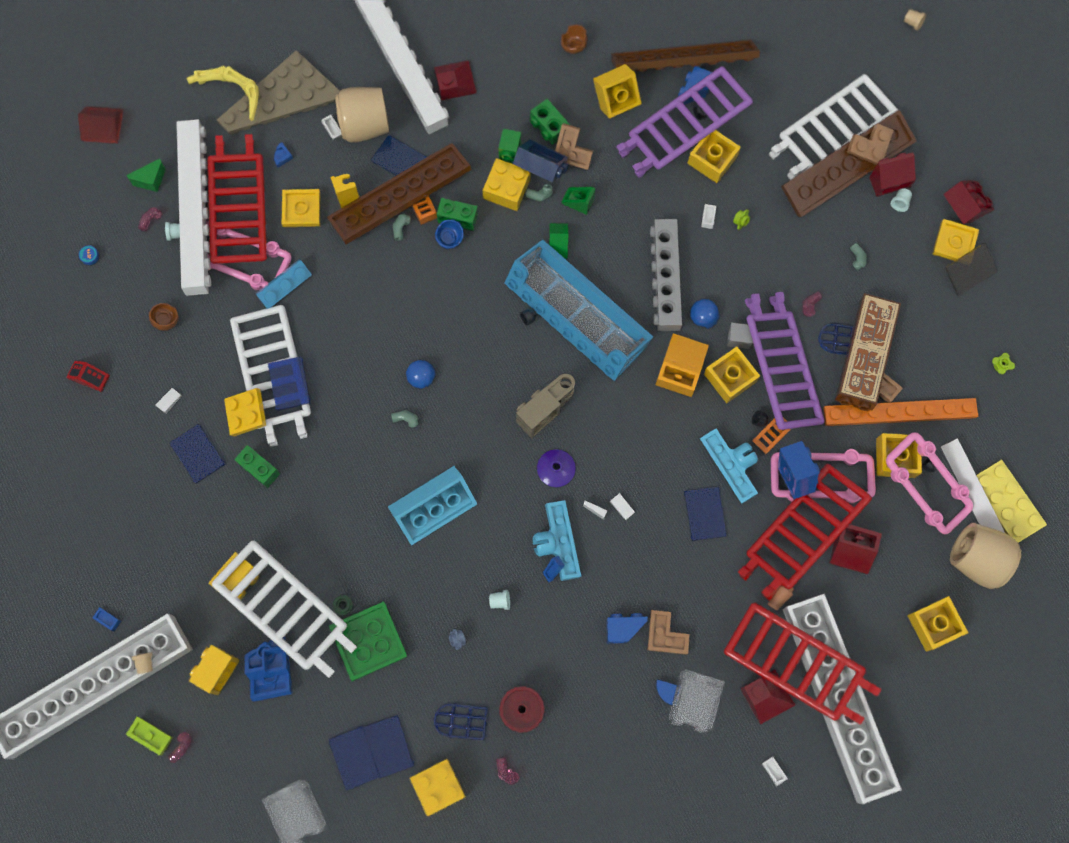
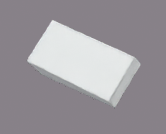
(331, 126)
(708, 216)
(168, 400)
(622, 506)
(595, 509)
(774, 771)

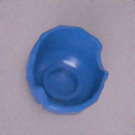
(449, 234)
(704, 313)
(420, 374)

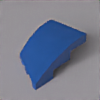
(268, 672)

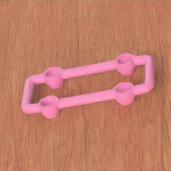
(256, 280)
(850, 458)
(958, 491)

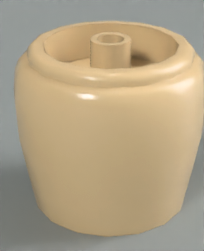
(361, 113)
(986, 555)

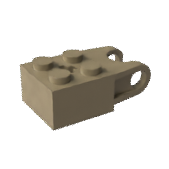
(544, 405)

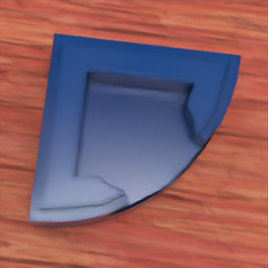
(282, 155)
(666, 691)

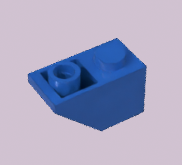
(692, 79)
(622, 629)

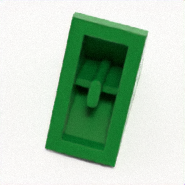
(149, 176)
(579, 198)
(559, 238)

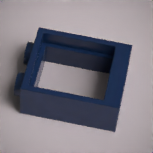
(541, 160)

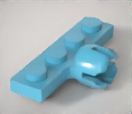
(732, 464)
(559, 540)

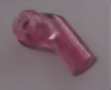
(147, 216)
(808, 304)
(181, 749)
(506, 774)

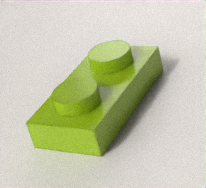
(149, 736)

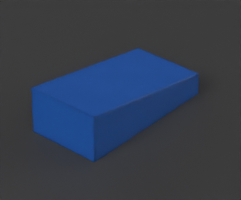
(553, 568)
(106, 619)

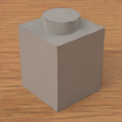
(739, 336)

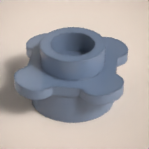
(457, 639)

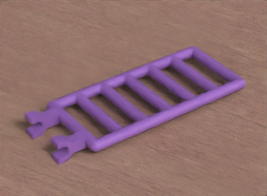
(651, 160)
(780, 313)

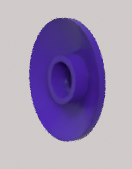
(554, 477)

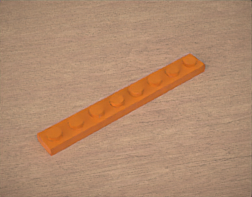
(902, 412)

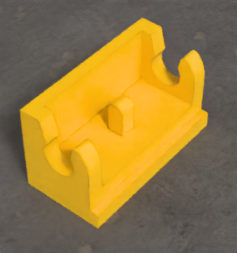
(345, 192)

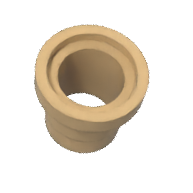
(915, 19)
(143, 662)

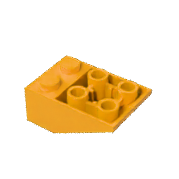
(682, 365)

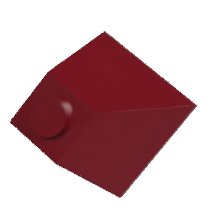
(455, 80)
(766, 698)

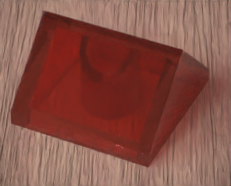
(100, 124)

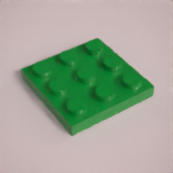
(374, 639)

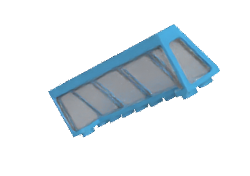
(577, 309)

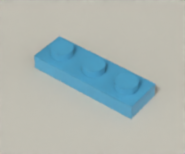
(283, 284)

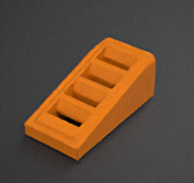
(428, 216)
(777, 438)

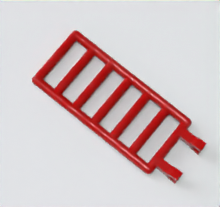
(259, 206)
(779, 580)
(782, 681)

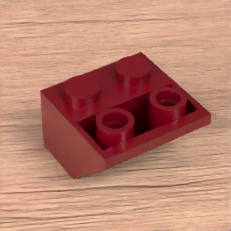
(893, 174)
(969, 201)
(855, 549)

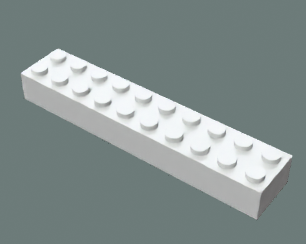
(89, 686)
(857, 745)

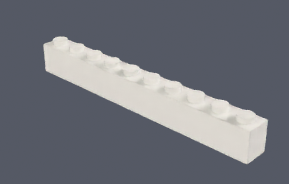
(404, 64)
(193, 208)

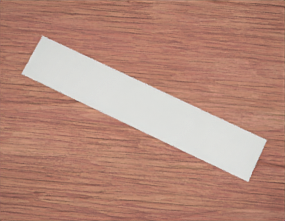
(966, 476)

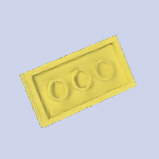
(1009, 502)

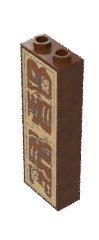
(868, 352)

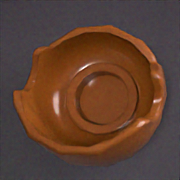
(574, 39)
(163, 316)

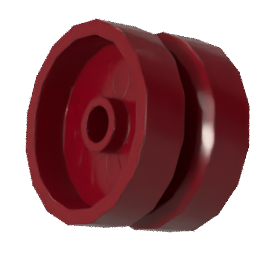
(521, 697)

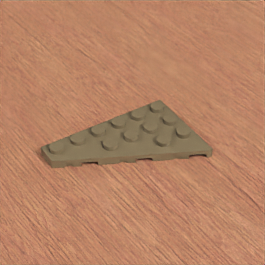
(285, 91)

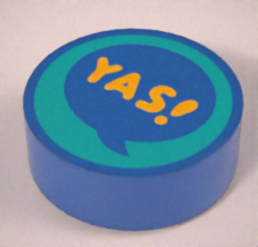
(88, 255)

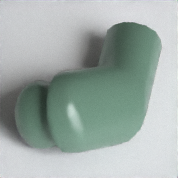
(540, 195)
(401, 220)
(861, 256)
(407, 416)

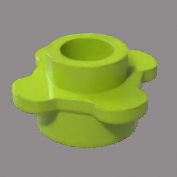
(742, 219)
(1001, 369)

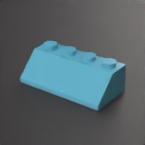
(432, 505)

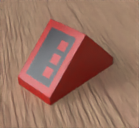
(88, 375)

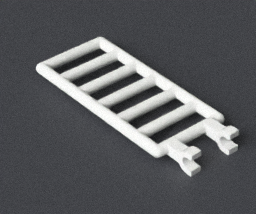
(811, 116)
(247, 372)
(262, 623)

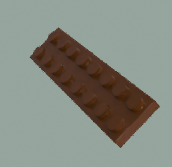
(686, 55)
(841, 168)
(399, 193)

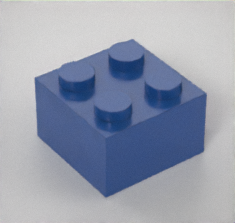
(798, 469)

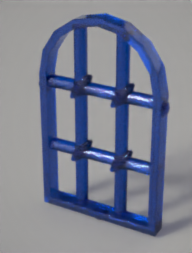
(835, 333)
(470, 717)

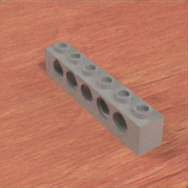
(666, 229)

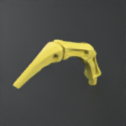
(230, 75)

